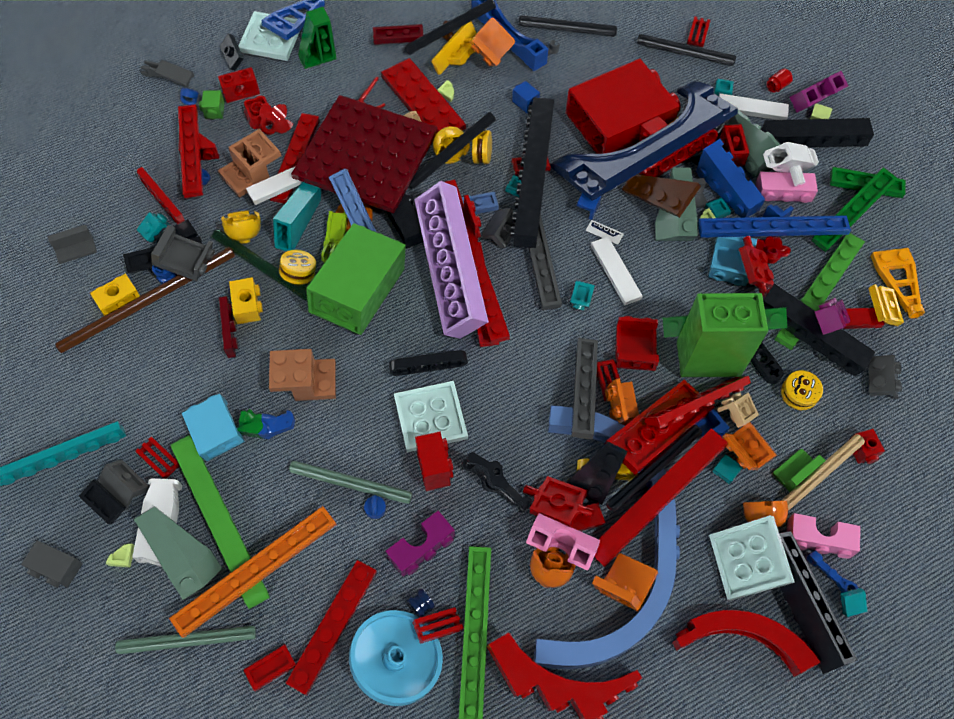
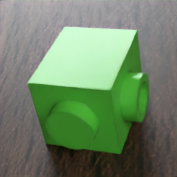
(212, 104)

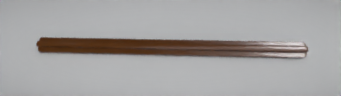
(137, 304)

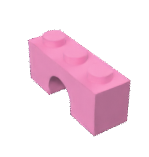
(551, 533)
(843, 537)

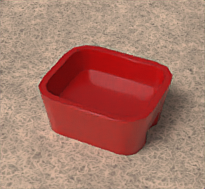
(251, 110)

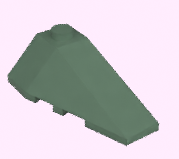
(757, 144)
(182, 556)

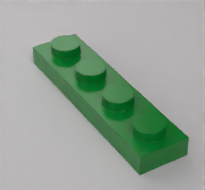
(857, 180)

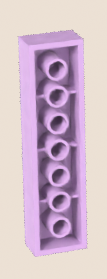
(450, 261)

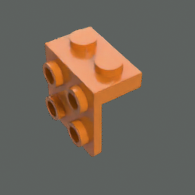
(492, 42)
(750, 447)

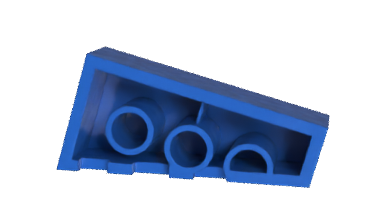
(729, 180)

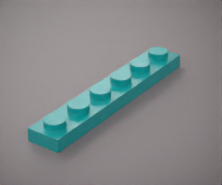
(65, 451)

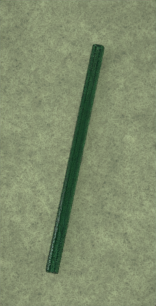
(260, 264)

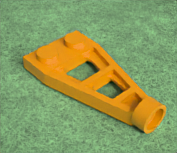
(900, 259)

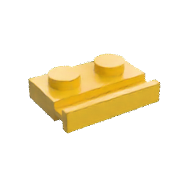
(886, 305)

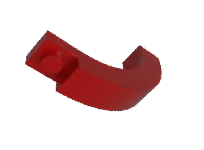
(766, 631)

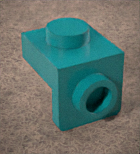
(152, 226)
(582, 295)

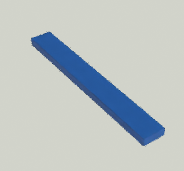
(773, 226)

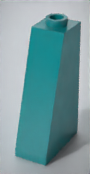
(295, 215)

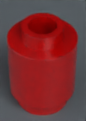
(779, 80)

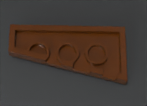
(662, 193)

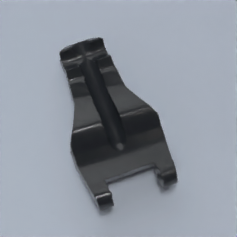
(493, 479)

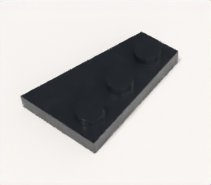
(599, 472)

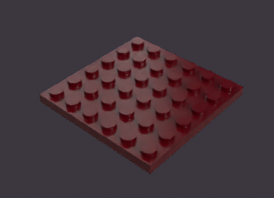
(373, 145)

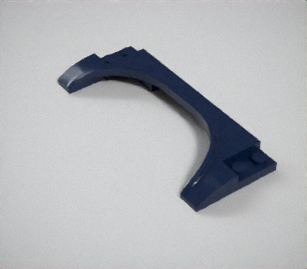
(602, 172)

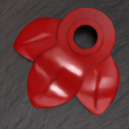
(275, 116)
(773, 248)

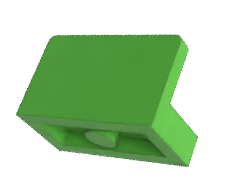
(797, 469)

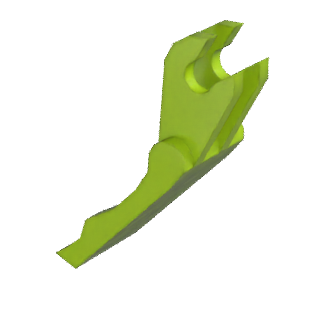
(335, 232)

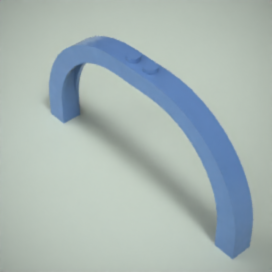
(601, 650)

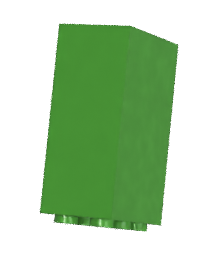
(356, 278)
(721, 334)

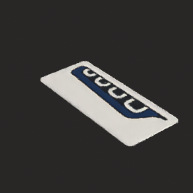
(604, 231)

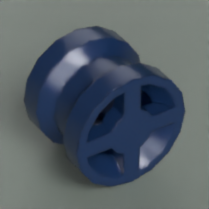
(421, 603)

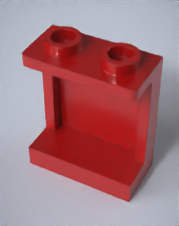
(636, 343)

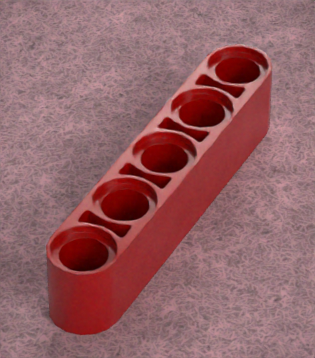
(681, 154)

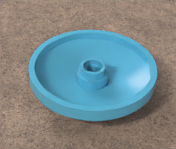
(391, 661)

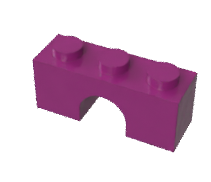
(818, 91)
(832, 315)
(408, 557)

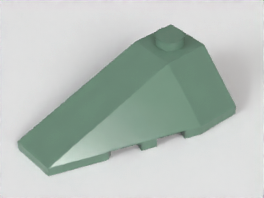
(672, 227)

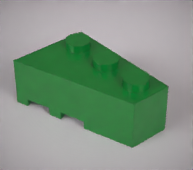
(316, 39)

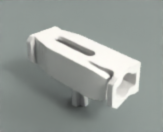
(792, 159)
(164, 496)

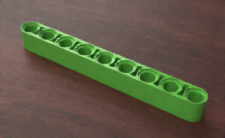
(216, 514)

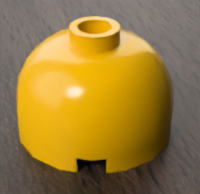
(444, 138)
(242, 225)

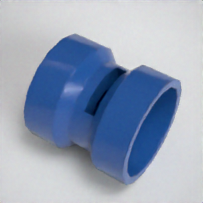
(163, 275)

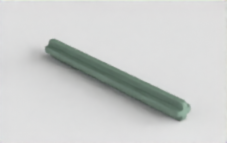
(350, 482)
(192, 639)

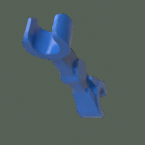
(817, 560)

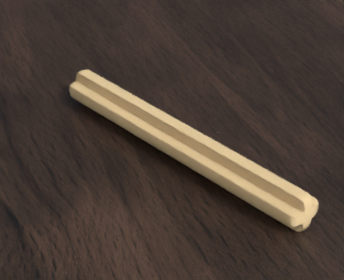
(824, 470)

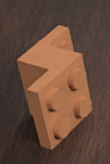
(249, 162)
(302, 374)

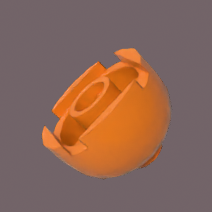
(762, 509)
(551, 567)

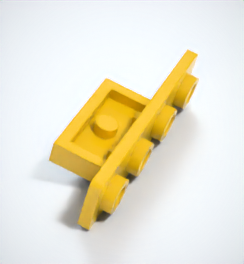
(456, 49)

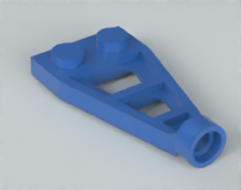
(284, 28)

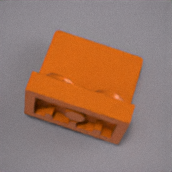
(622, 401)
(627, 582)

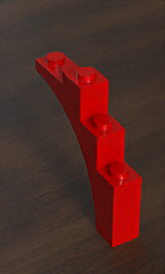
(586, 697)

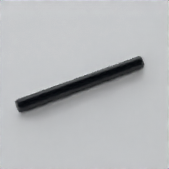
(566, 25)
(450, 26)
(685, 49)
(452, 149)
(653, 468)

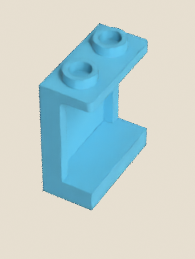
(727, 261)
(212, 427)

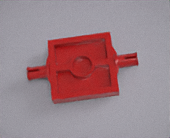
(756, 266)
(558, 501)

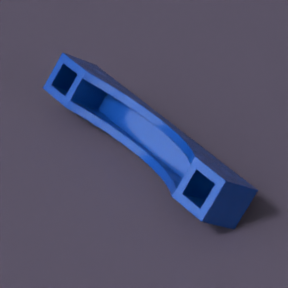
(529, 50)

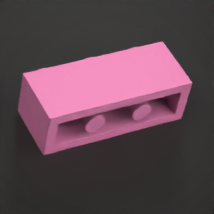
(780, 187)

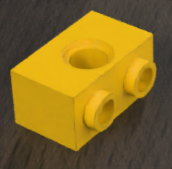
(243, 290)
(105, 294)

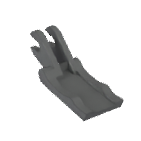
(169, 71)

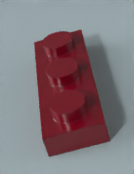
(397, 34)
(228, 325)

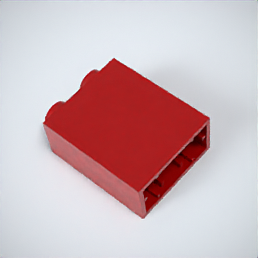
(617, 104)

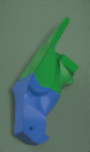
(264, 425)

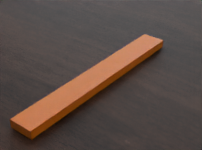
(252, 572)

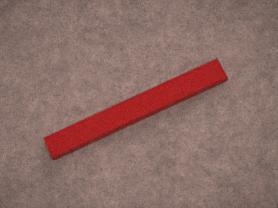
(659, 496)

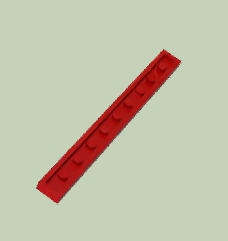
(496, 326)

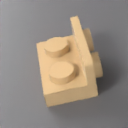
(741, 408)

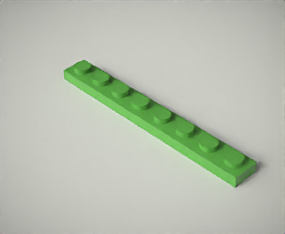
(825, 281)
(475, 634)

